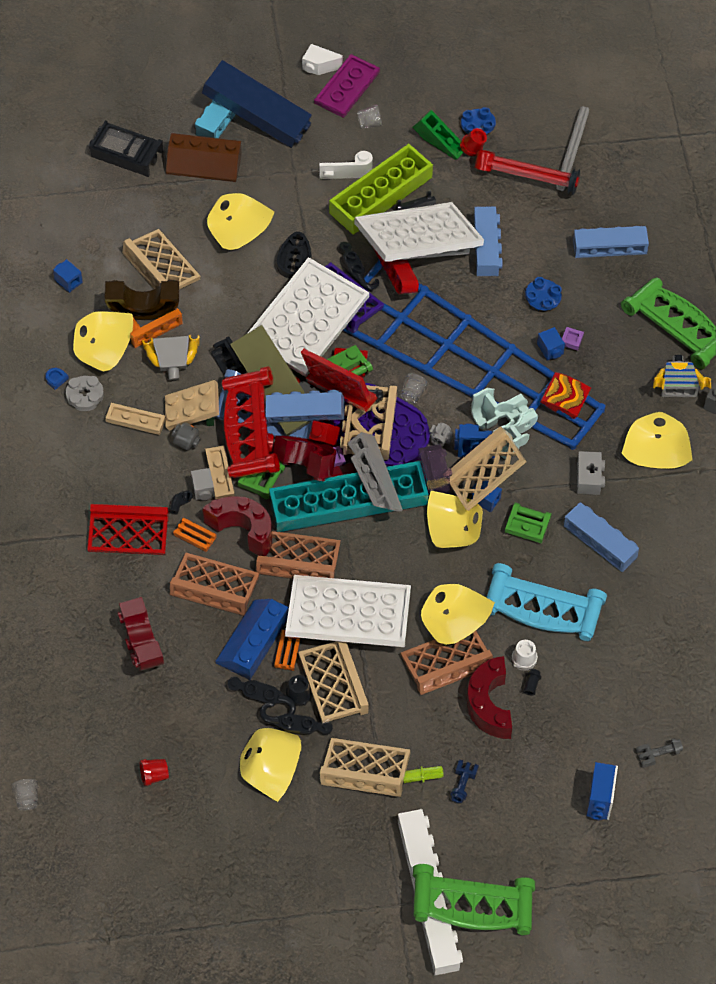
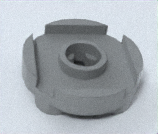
(80, 384)

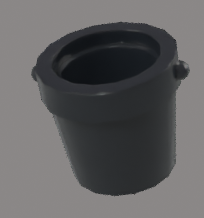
(299, 690)

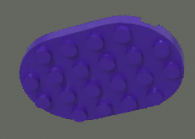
(408, 432)

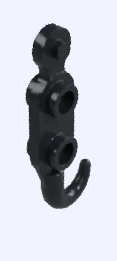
(355, 266)
(261, 692)
(295, 723)

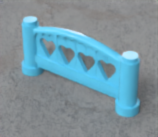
(586, 608)

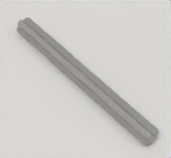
(574, 142)

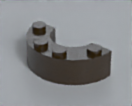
(143, 305)

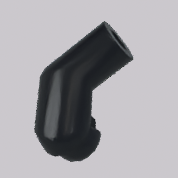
(180, 499)

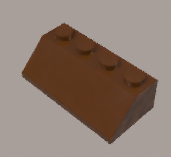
(203, 157)

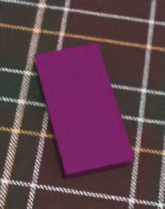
(347, 86)

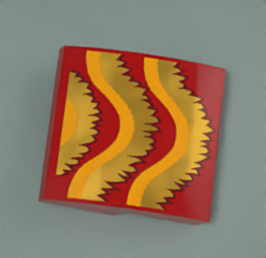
(565, 394)

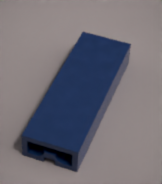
(257, 104)

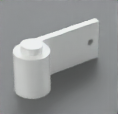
(357, 169)

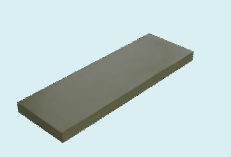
(259, 351)

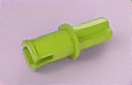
(423, 774)

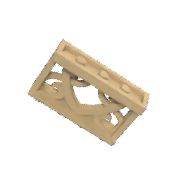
(384, 439)

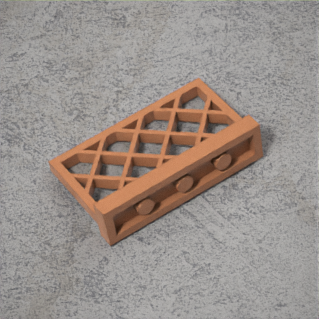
(288, 568)
(209, 594)
(452, 671)

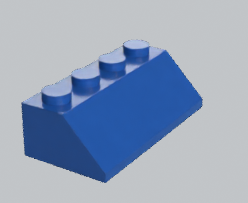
(253, 637)

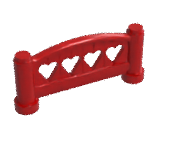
(259, 459)

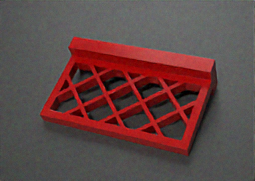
(330, 376)
(131, 514)

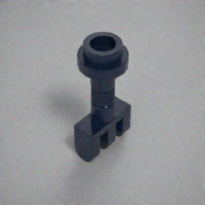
(458, 794)

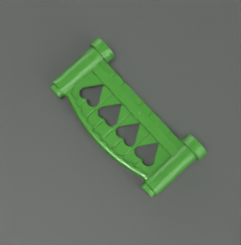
(644, 301)
(516, 898)

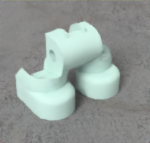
(487, 412)

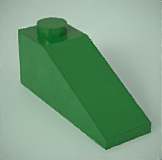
(436, 133)

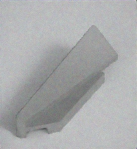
(374, 472)

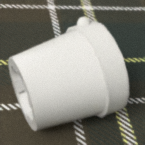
(524, 655)

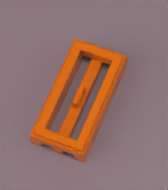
(194, 530)
(280, 647)

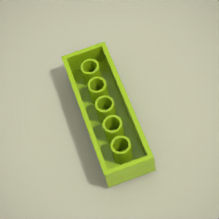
(381, 187)

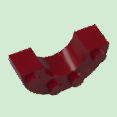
(315, 455)
(243, 513)
(140, 636)
(481, 709)

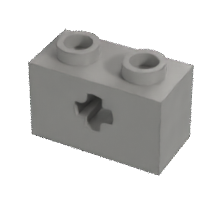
(590, 473)

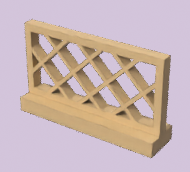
(148, 268)
(478, 459)
(350, 679)
(362, 779)

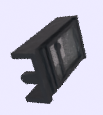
(125, 148)

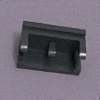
(420, 202)
(226, 357)

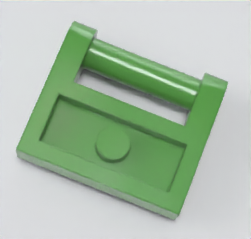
(350, 359)
(252, 482)
(527, 527)

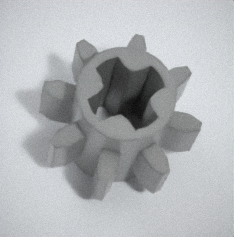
(440, 434)

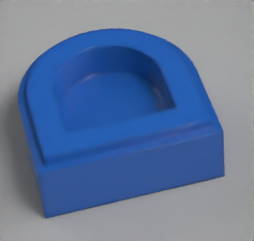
(56, 377)

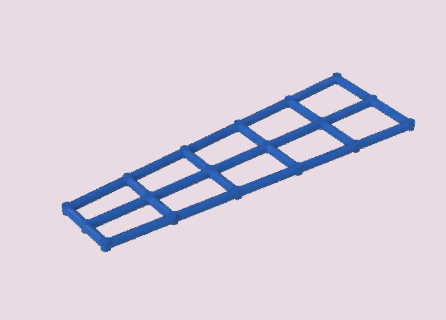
(492, 370)

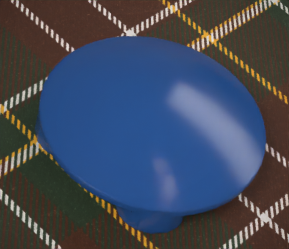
(478, 118)
(543, 294)

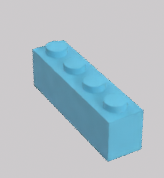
(213, 121)

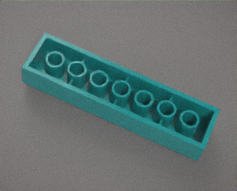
(342, 498)

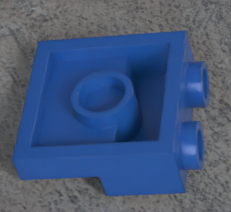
(468, 438)

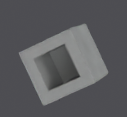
(202, 484)

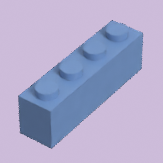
(610, 241)
(487, 256)
(305, 407)
(601, 536)

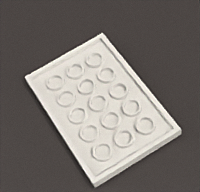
(418, 231)
(310, 313)
(348, 611)

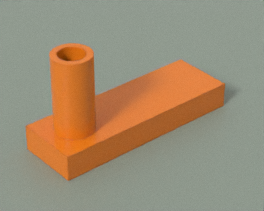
(155, 328)

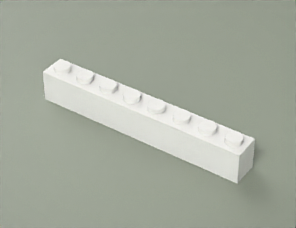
(418, 850)

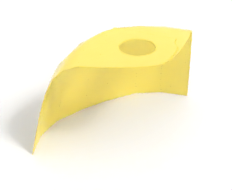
(247, 220)
(111, 338)
(665, 452)
(448, 518)
(466, 613)
(275, 765)

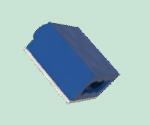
(602, 791)

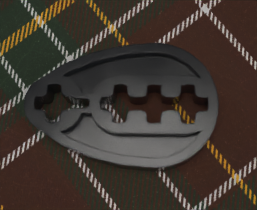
(287, 251)

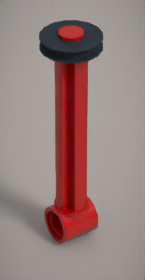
(488, 161)

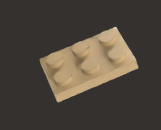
(192, 404)

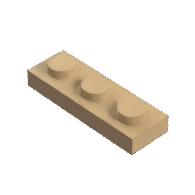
(135, 418)
(219, 471)

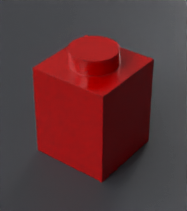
(324, 432)

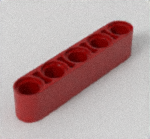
(400, 275)

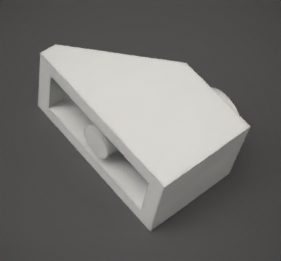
(320, 60)

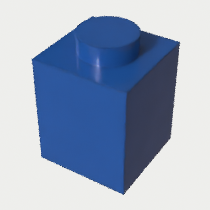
(67, 275)
(551, 344)
(491, 499)

